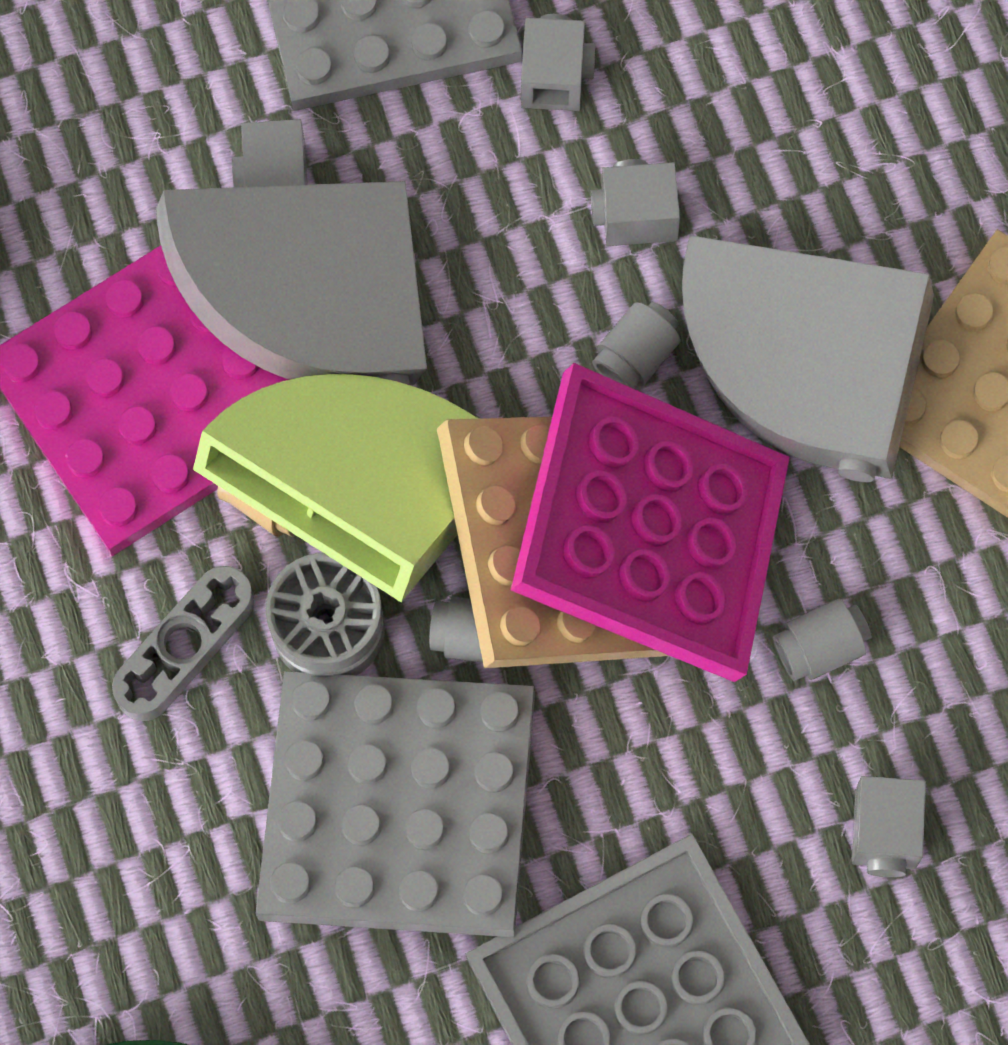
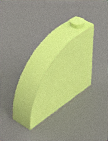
(343, 468)

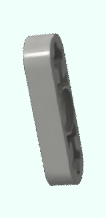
(225, 618)

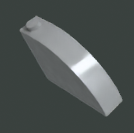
(301, 275)
(809, 349)

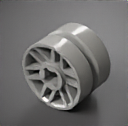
(318, 587)

